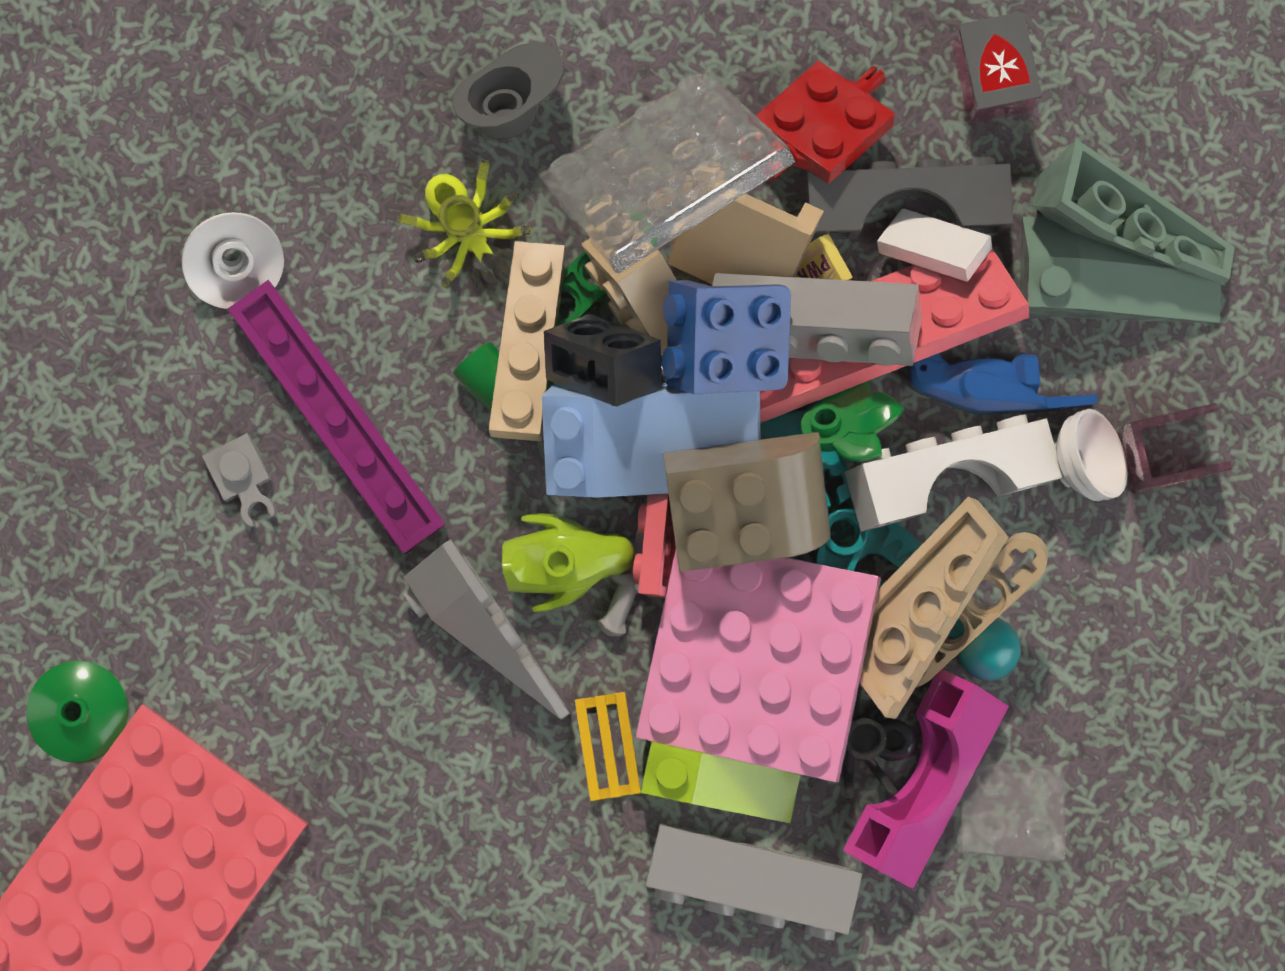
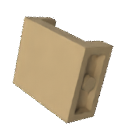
(746, 240)

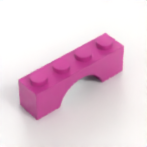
(956, 730)

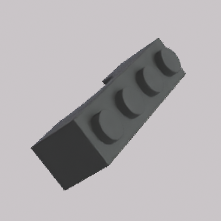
(968, 195)

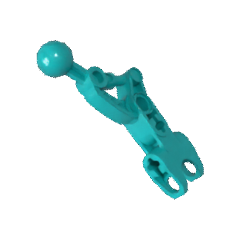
(991, 653)

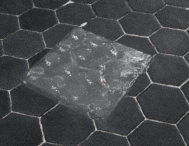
(664, 169)

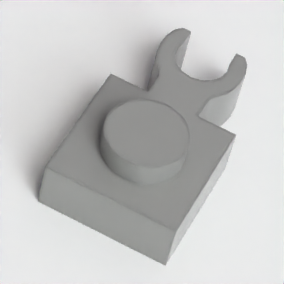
(239, 472)

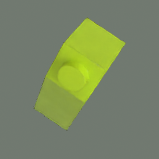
(719, 782)

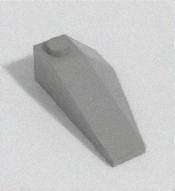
(462, 605)

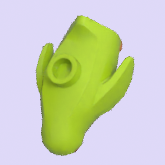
(562, 559)

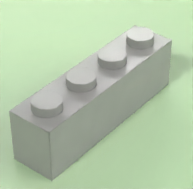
(847, 318)
(753, 879)

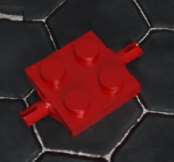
(828, 119)

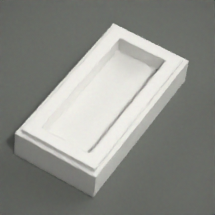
(934, 244)

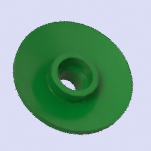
(102, 711)

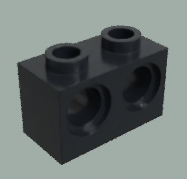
(603, 360)

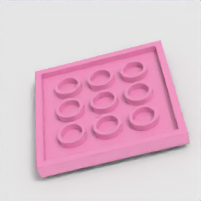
(761, 663)

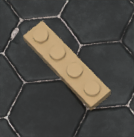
(529, 311)

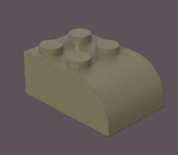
(747, 501)

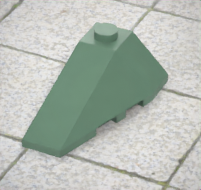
(1115, 209)
(1091, 280)

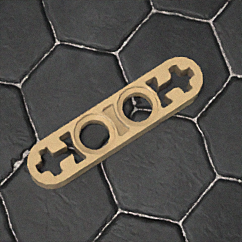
(977, 616)

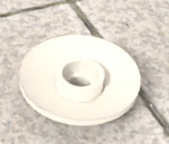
(224, 281)

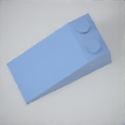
(620, 449)

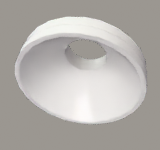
(1091, 456)

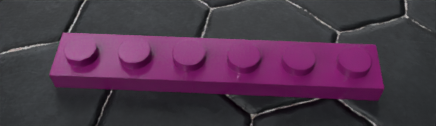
(336, 417)

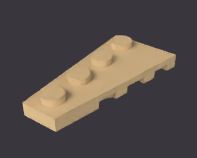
(925, 601)

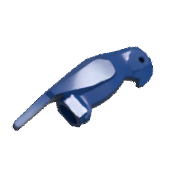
(989, 385)

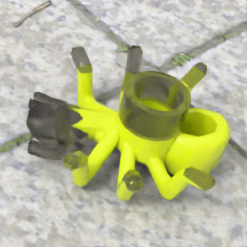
(463, 223)

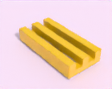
(614, 789)

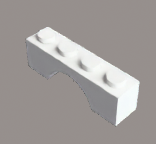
(1008, 460)

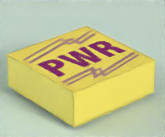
(823, 261)

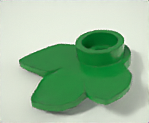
(854, 419)

